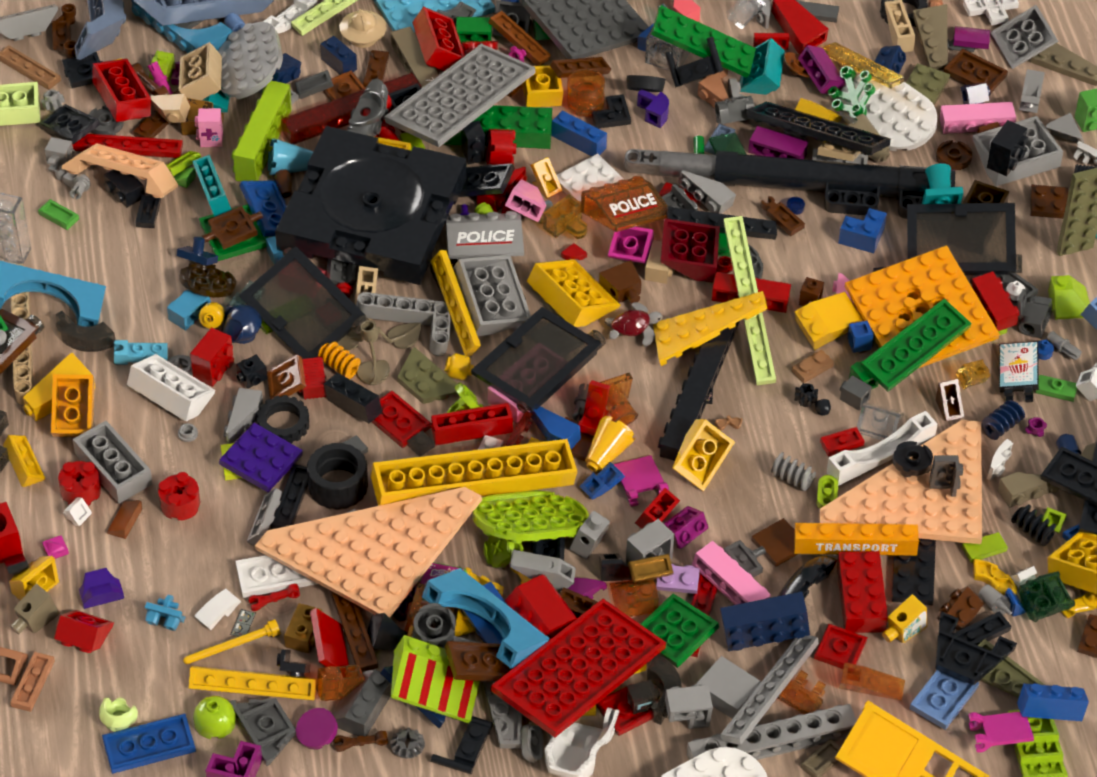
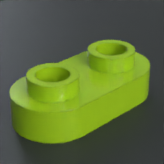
(826, 495)

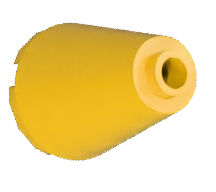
(608, 443)

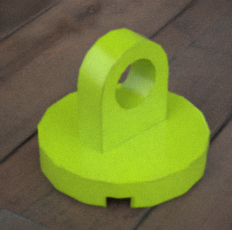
(467, 399)
(499, 551)

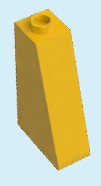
(39, 399)

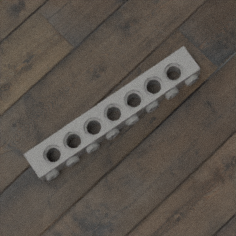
(784, 740)

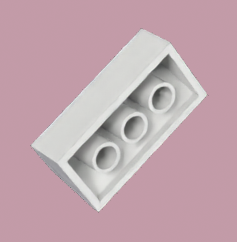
(169, 387)

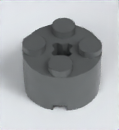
(438, 617)

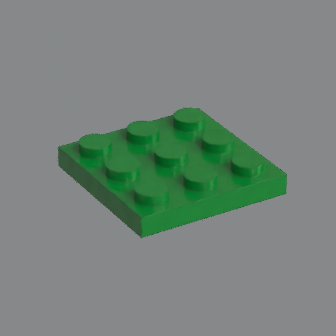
(249, 245)
(681, 628)

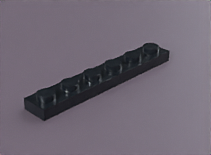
(754, 227)

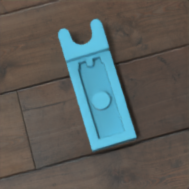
(135, 352)

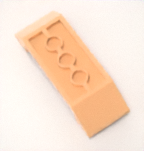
(158, 176)

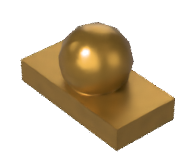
(650, 568)

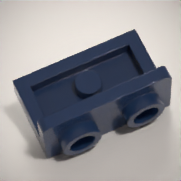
(891, 58)

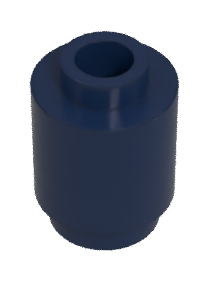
(1068, 442)

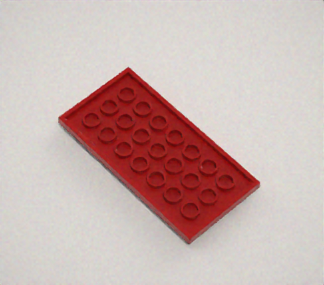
(578, 667)

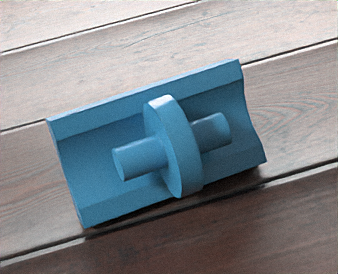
(172, 616)

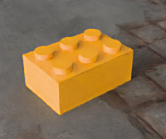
(72, 405)

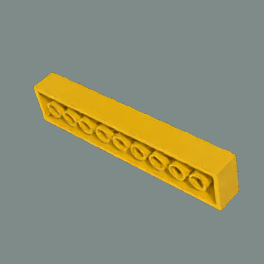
(482, 471)

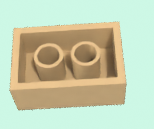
(200, 72)

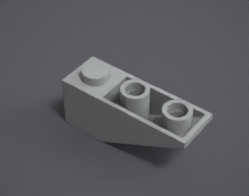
(707, 191)
(244, 413)
(533, 565)

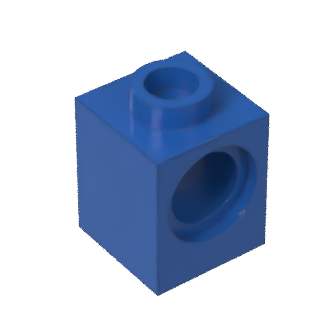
(860, 336)

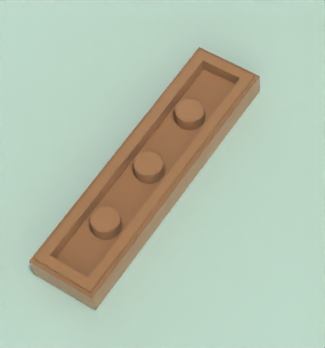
(29, 67)

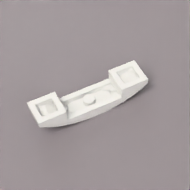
(283, 21)

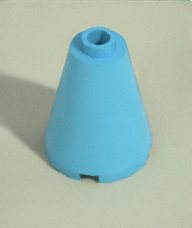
(287, 157)

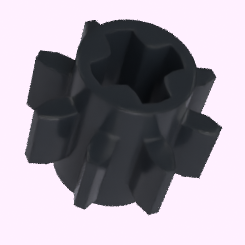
(806, 395)

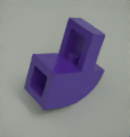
(656, 107)

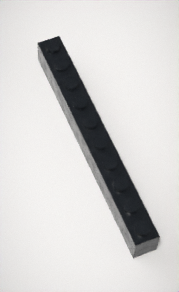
(695, 391)

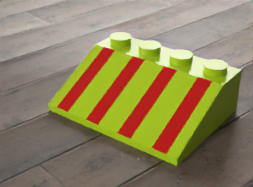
(426, 680)

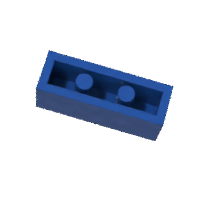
(579, 134)
(1052, 702)

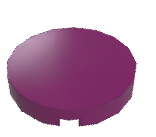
(316, 728)

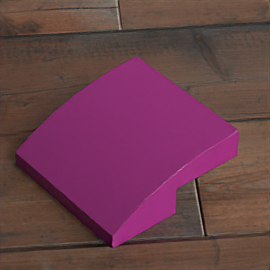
(971, 37)

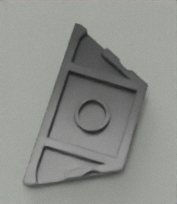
(265, 725)

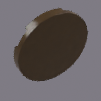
(207, 280)

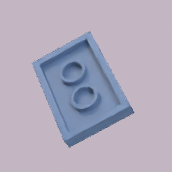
(942, 698)

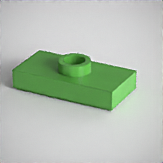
(1057, 388)

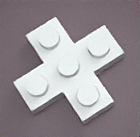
(993, 9)

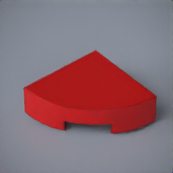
(573, 252)

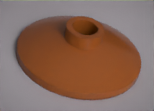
(794, 64)

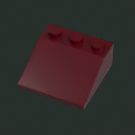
(690, 248)

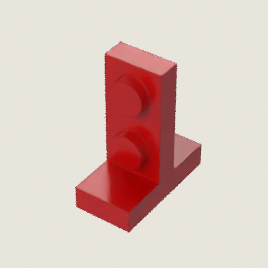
(595, 407)

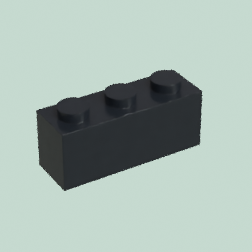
(353, 398)

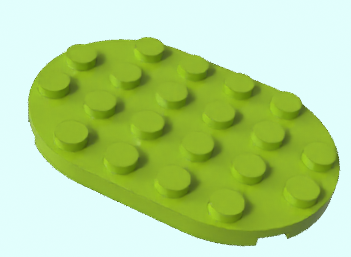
(529, 516)

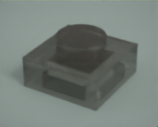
(421, 443)

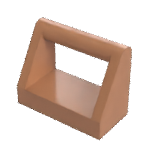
(21, 659)

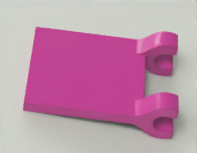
(640, 476)
(1000, 729)

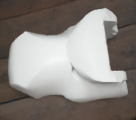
(576, 747)

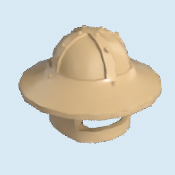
(363, 28)

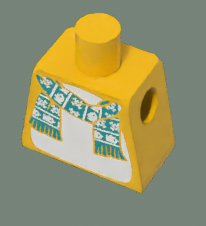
(906, 620)

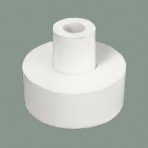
(1014, 289)

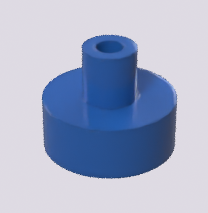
(1045, 349)

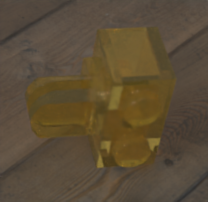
(565, 217)

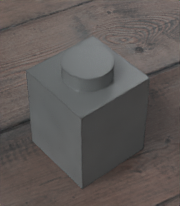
(855, 392)

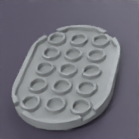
(249, 59)

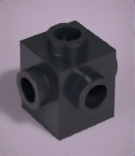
(251, 371)

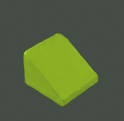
(1055, 517)

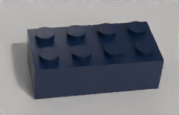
(765, 621)

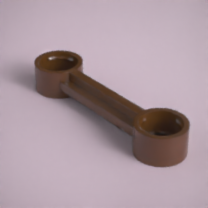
(148, 83)

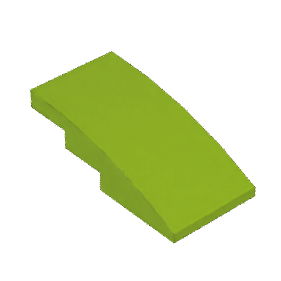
(1044, 754)

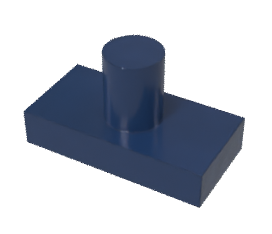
(197, 253)

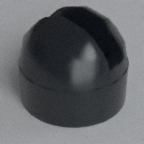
(823, 407)

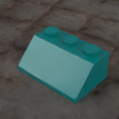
(765, 69)

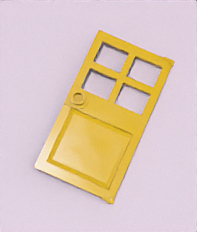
(890, 748)

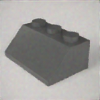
(363, 705)

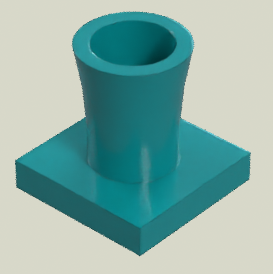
(940, 186)

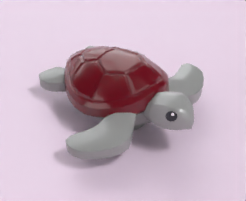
(634, 323)

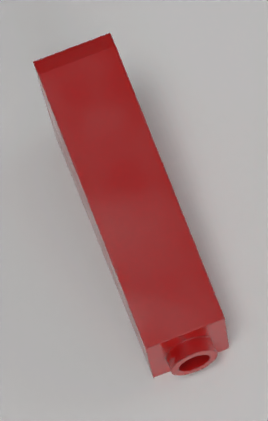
(799, 23)

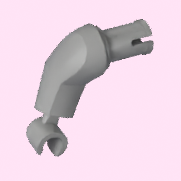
(78, 183)

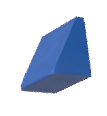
(1016, 605)

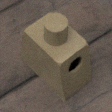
(34, 610)

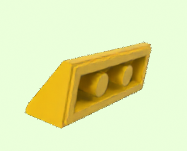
(23, 460)

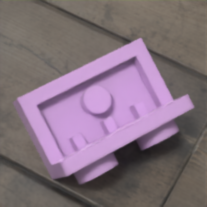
(683, 580)

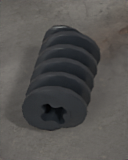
(1034, 525)

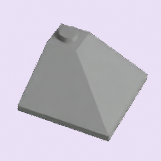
(1024, 36)

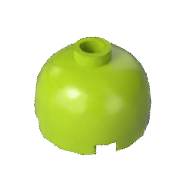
(214, 717)

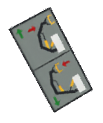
(243, 623)

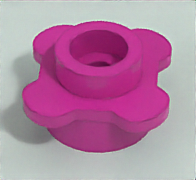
(514, 52)

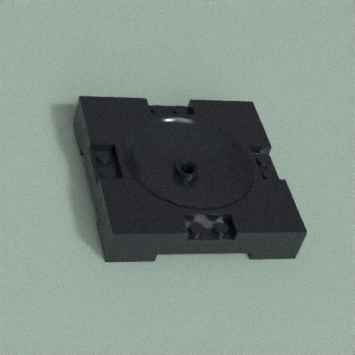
(372, 204)

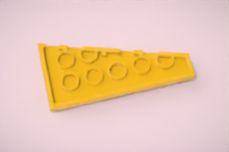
(704, 324)

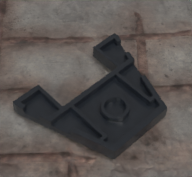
(964, 658)

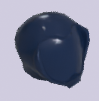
(241, 323)

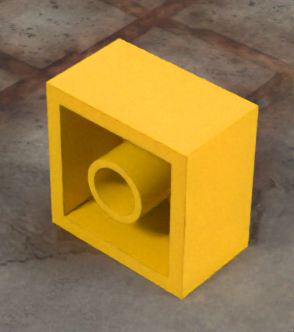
(543, 88)

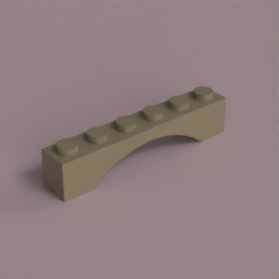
(1022, 487)

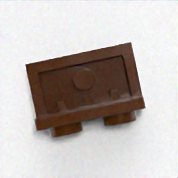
(962, 605)

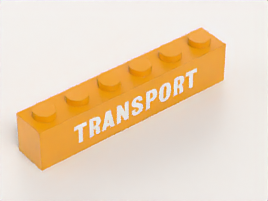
(842, 537)

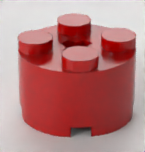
(500, 146)
(79, 480)
(179, 496)

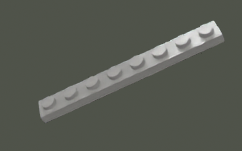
(769, 690)

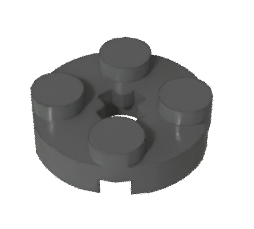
(106, 128)

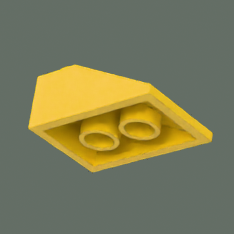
(826, 319)
(702, 453)

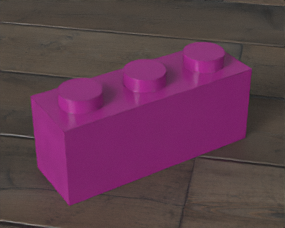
(820, 69)
(775, 144)

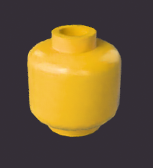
(216, 312)
(458, 366)

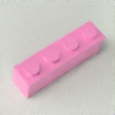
(971, 116)
(728, 575)

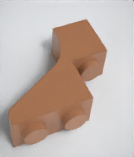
(712, 89)

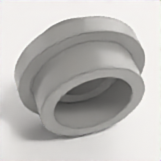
(187, 432)

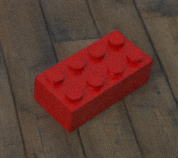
(437, 39)
(121, 90)
(862, 591)

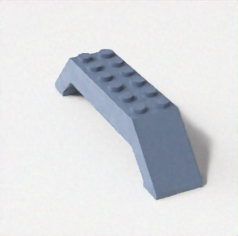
(184, 11)
(104, 26)

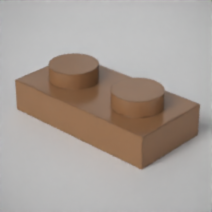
(812, 366)

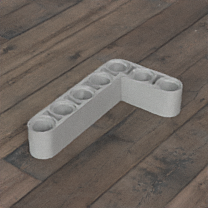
(410, 311)

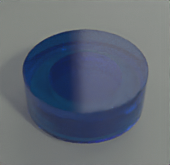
(796, 205)

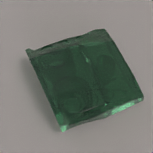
(1045, 596)

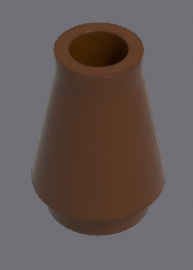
(284, 182)

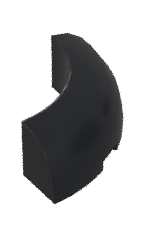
(808, 574)

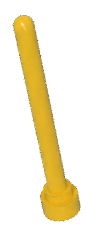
(270, 629)

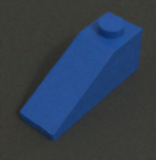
(556, 427)

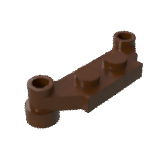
(62, 31)

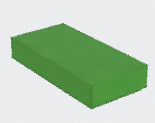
(58, 214)

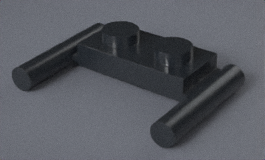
(697, 69)
(469, 747)

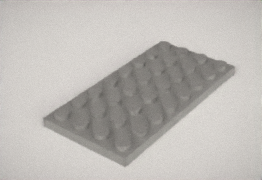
(459, 95)

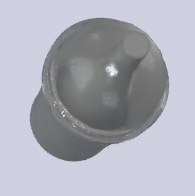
(995, 600)

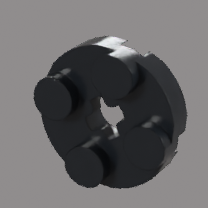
(912, 467)

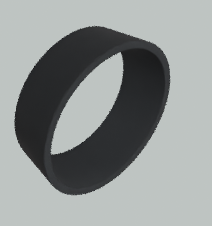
(647, 83)

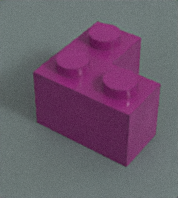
(243, 764)

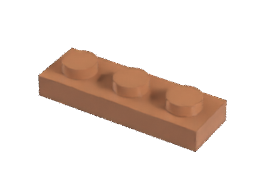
(32, 681)

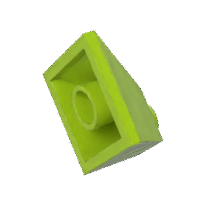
(1068, 297)

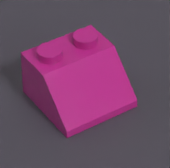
(632, 244)

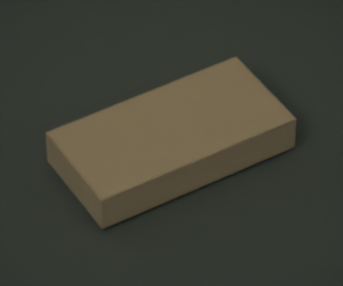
(821, 759)

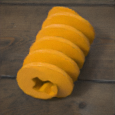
(339, 359)

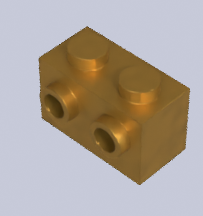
(300, 632)

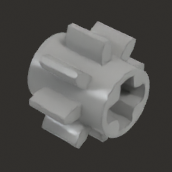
(52, 100)

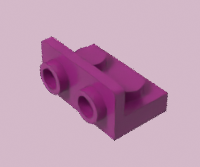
(687, 525)

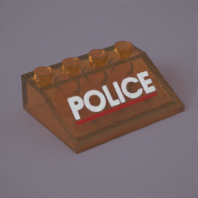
(624, 204)

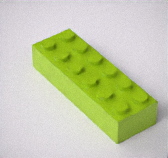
(264, 124)

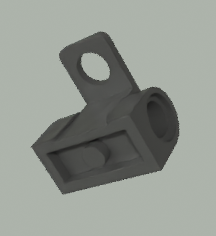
(733, 109)
(1034, 314)

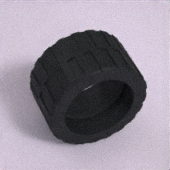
(337, 494)

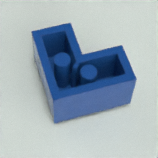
(863, 234)

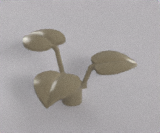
(377, 371)

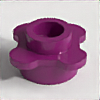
(1036, 426)

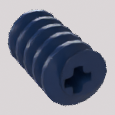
(1002, 419)

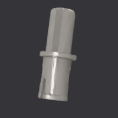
(1064, 345)

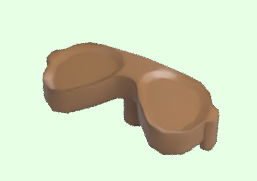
(734, 422)

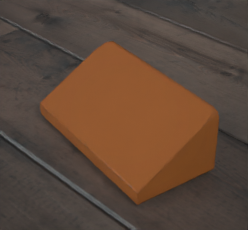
(125, 518)

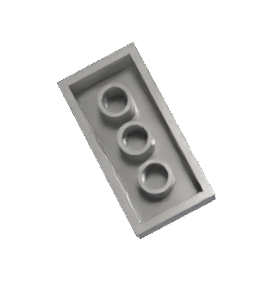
(117, 464)

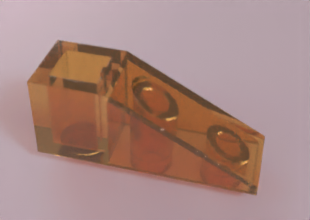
(871, 682)

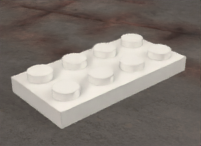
(266, 575)

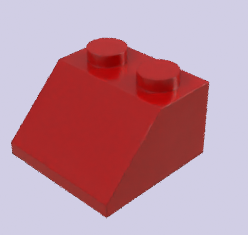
(82, 630)

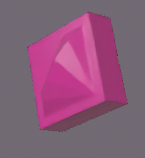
(55, 547)

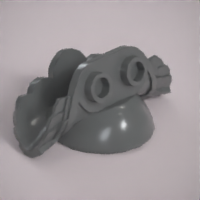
(375, 99)

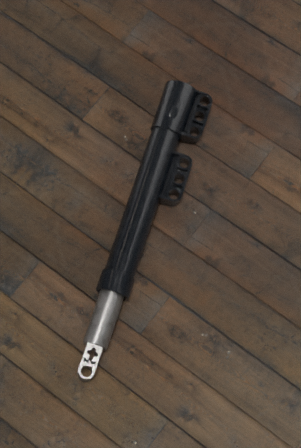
(838, 180)

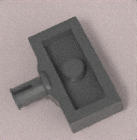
(746, 557)

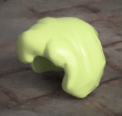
(117, 714)

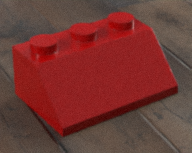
(541, 606)

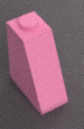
(527, 200)

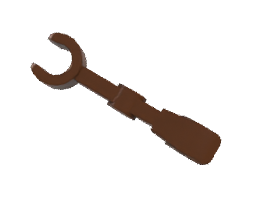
(379, 738)

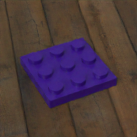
(261, 457)

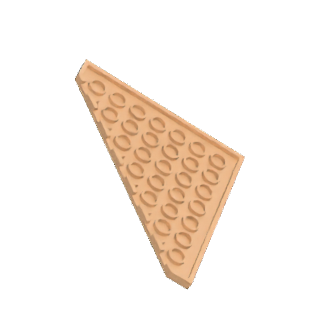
(909, 500)
(375, 551)

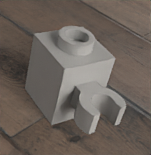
(58, 152)

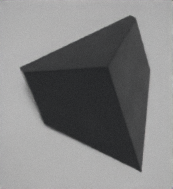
(613, 568)
(384, 632)

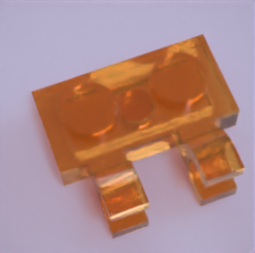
(800, 698)

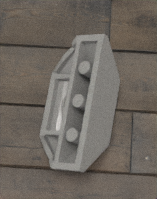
(27, 22)

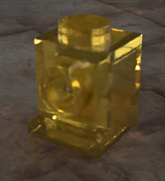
(973, 374)

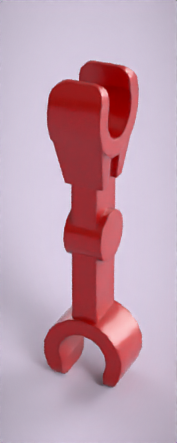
(292, 591)

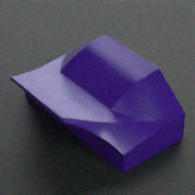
(100, 588)

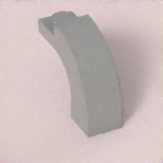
(1032, 91)

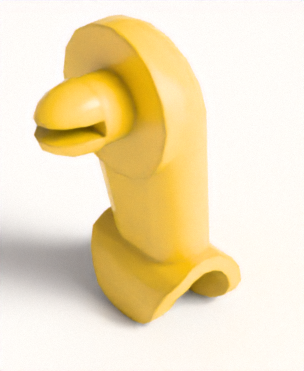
(1084, 603)

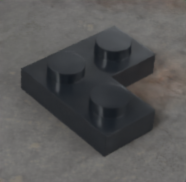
(615, 115)

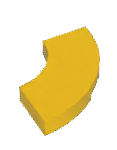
(992, 575)

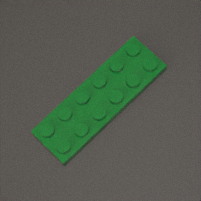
(692, 37)
(916, 345)

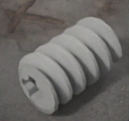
(792, 472)

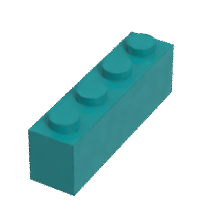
(212, 185)

